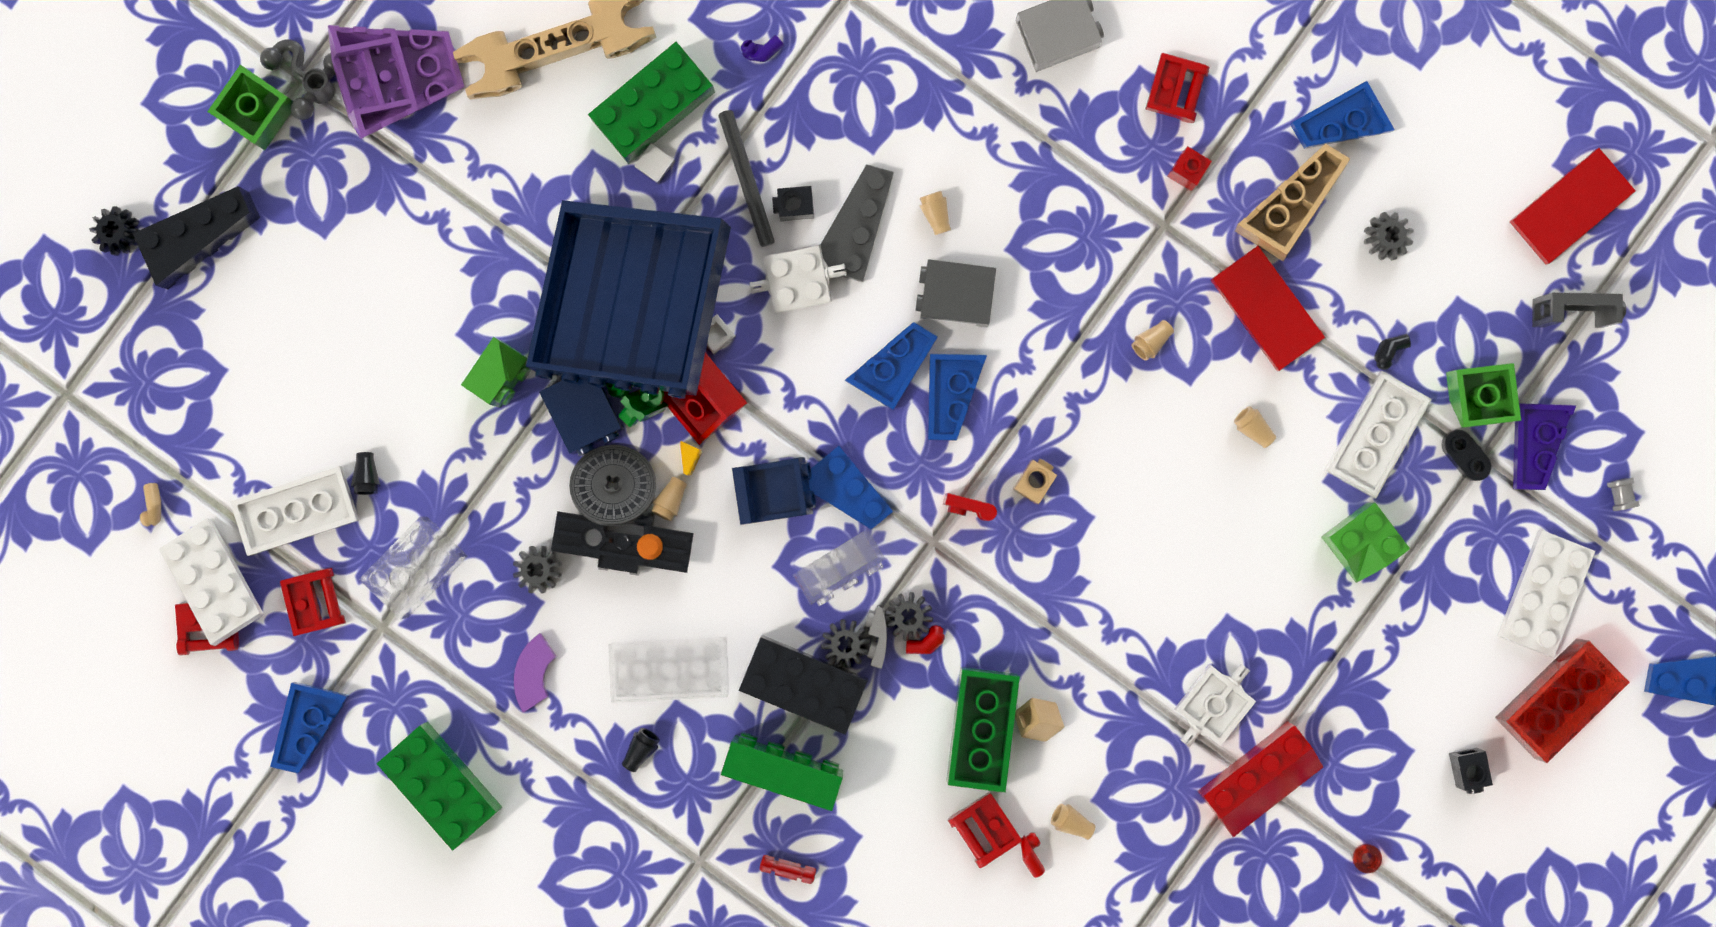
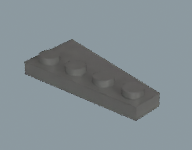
(857, 223)

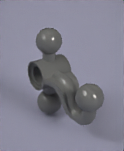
(302, 107)

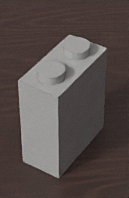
(1058, 31)

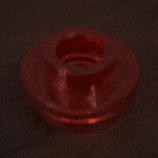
(1373, 864)

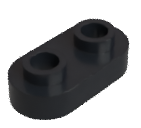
(1466, 456)

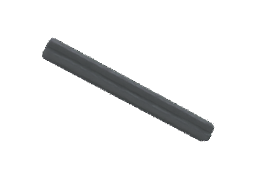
(746, 178)

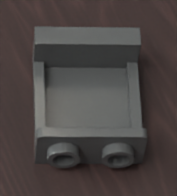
(956, 292)
(1550, 308)

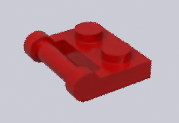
(1168, 85)
(961, 505)
(303, 603)
(186, 623)
(993, 825)

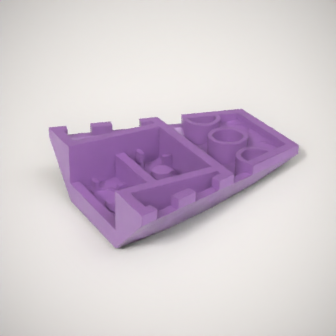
(391, 72)

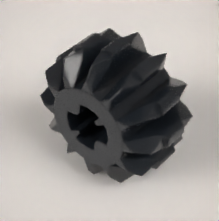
(111, 221)

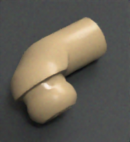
(153, 505)

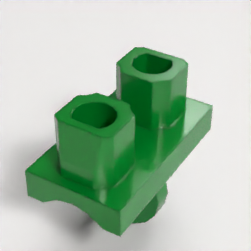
(641, 406)

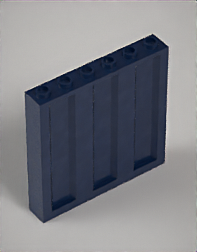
(628, 298)

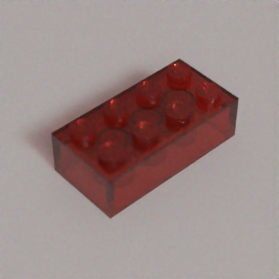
(1562, 700)

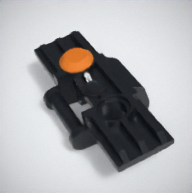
(624, 552)

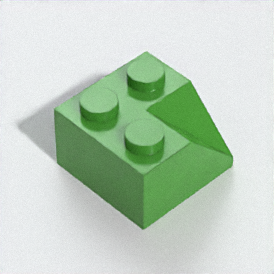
(252, 107)
(497, 373)
(1484, 395)
(1365, 542)

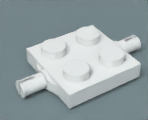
(798, 278)
(1215, 705)

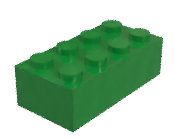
(652, 102)
(982, 729)
(783, 771)
(439, 785)

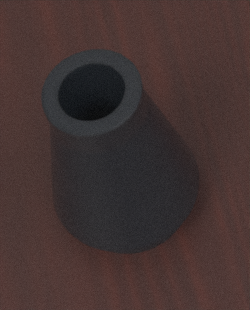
(365, 476)
(640, 749)

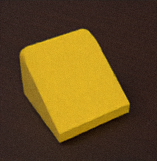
(690, 457)

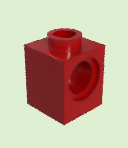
(1189, 168)

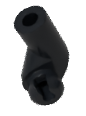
(1388, 348)

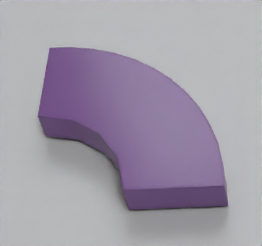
(530, 672)

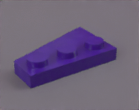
(1537, 443)

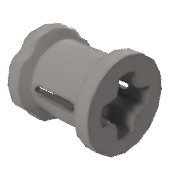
(1623, 494)

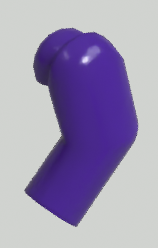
(761, 52)

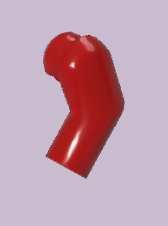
(929, 644)
(1029, 857)

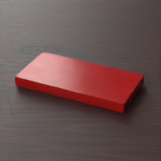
(1572, 206)
(1267, 308)

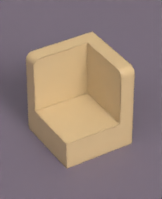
(1039, 719)

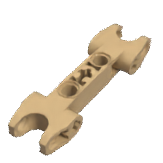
(504, 59)

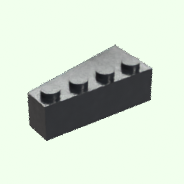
(190, 236)

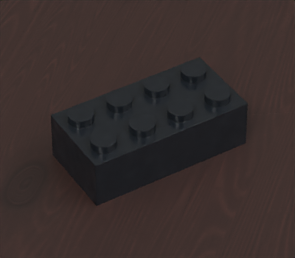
(803, 684)

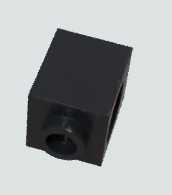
(805, 210)
(1462, 761)

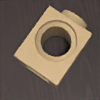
(1025, 489)

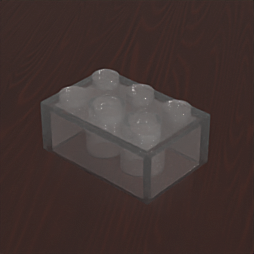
(413, 567)
(839, 568)

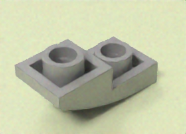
(877, 627)

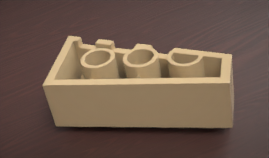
(1289, 209)

